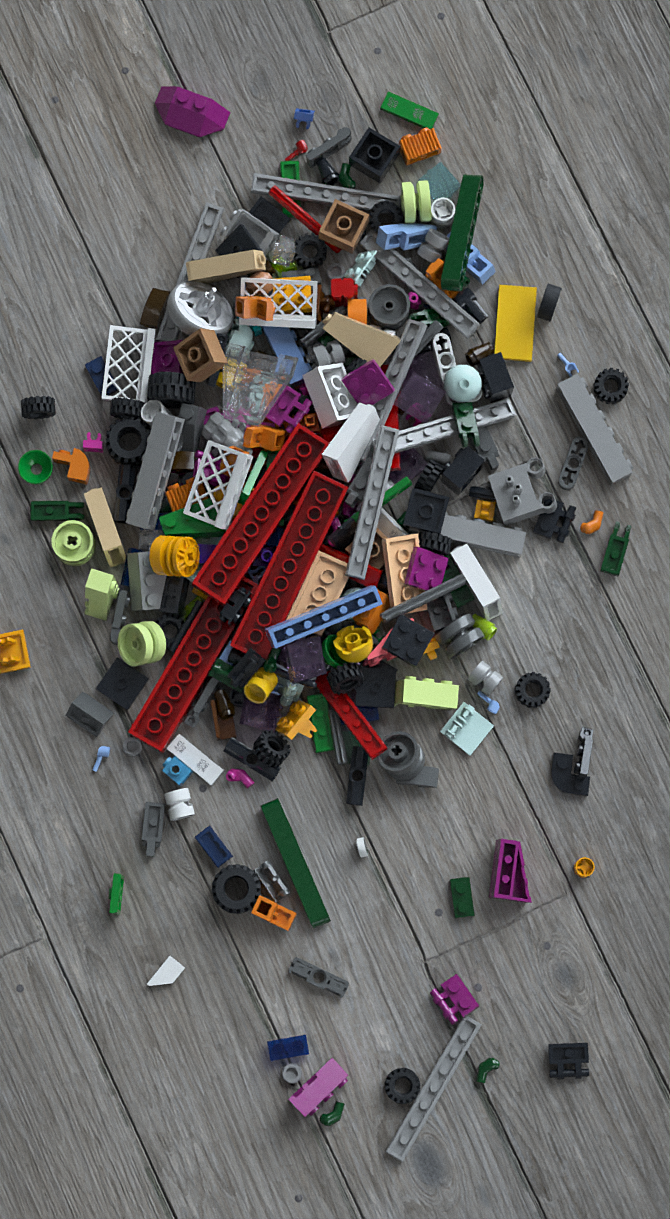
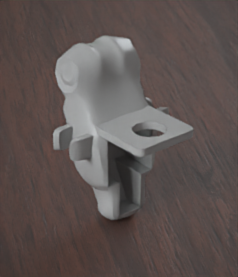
(224, 433)

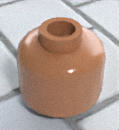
(251, 288)

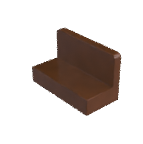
(224, 728)

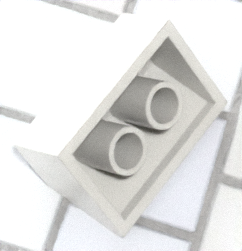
(329, 394)

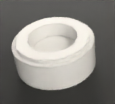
(361, 846)

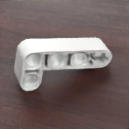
(444, 369)

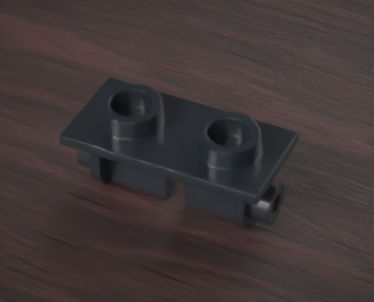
(240, 601)
(245, 668)

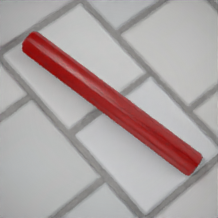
(299, 213)

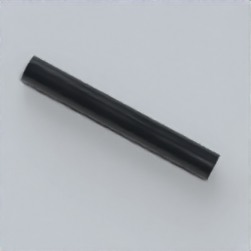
(186, 625)

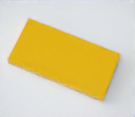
(515, 322)

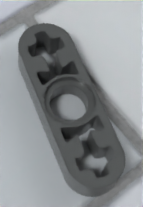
(573, 478)

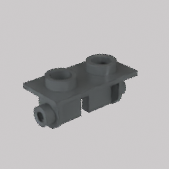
(271, 881)

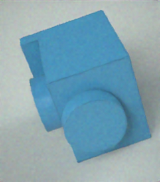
(179, 777)

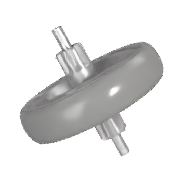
(206, 304)

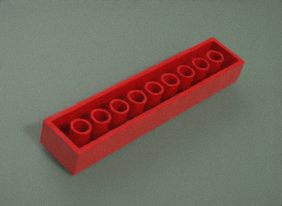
(260, 515)
(290, 563)
(185, 674)

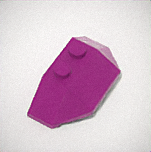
(190, 111)

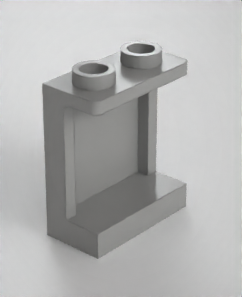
(259, 231)

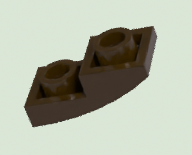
(154, 308)
(183, 462)

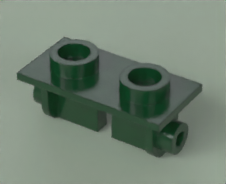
(220, 671)

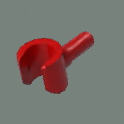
(301, 149)

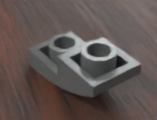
(426, 778)

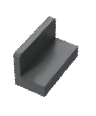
(89, 713)

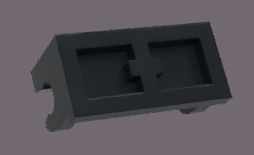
(174, 595)

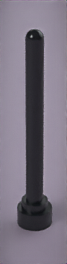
(236, 655)

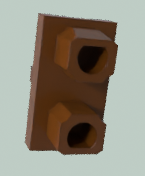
(324, 304)

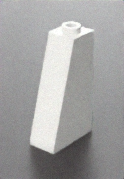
(350, 442)
(477, 581)

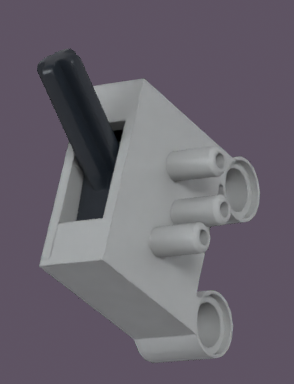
(515, 492)

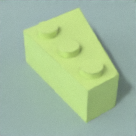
(100, 590)
(426, 693)

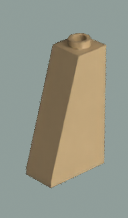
(225, 266)
(361, 338)
(105, 527)

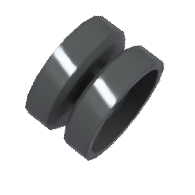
(389, 296)
(460, 638)
(403, 757)

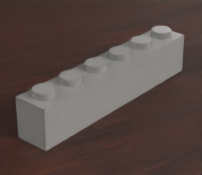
(594, 429)
(155, 470)
(482, 535)

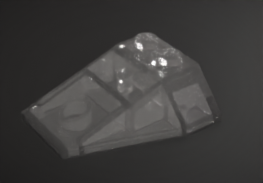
(253, 383)

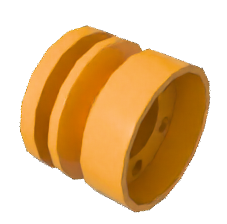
(174, 556)

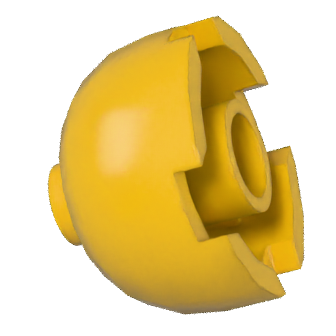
(353, 644)

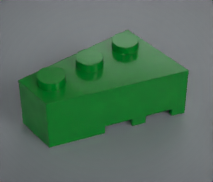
(183, 525)

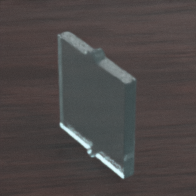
(440, 182)

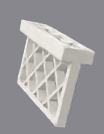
(283, 320)
(145, 362)
(233, 489)

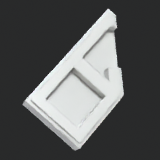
(167, 972)

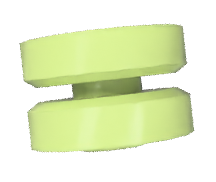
(416, 201)
(67, 552)
(141, 643)

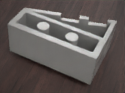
(145, 585)

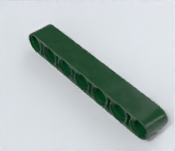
(462, 232)
(295, 863)

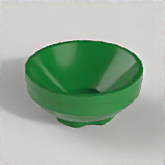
(31, 458)
(328, 646)

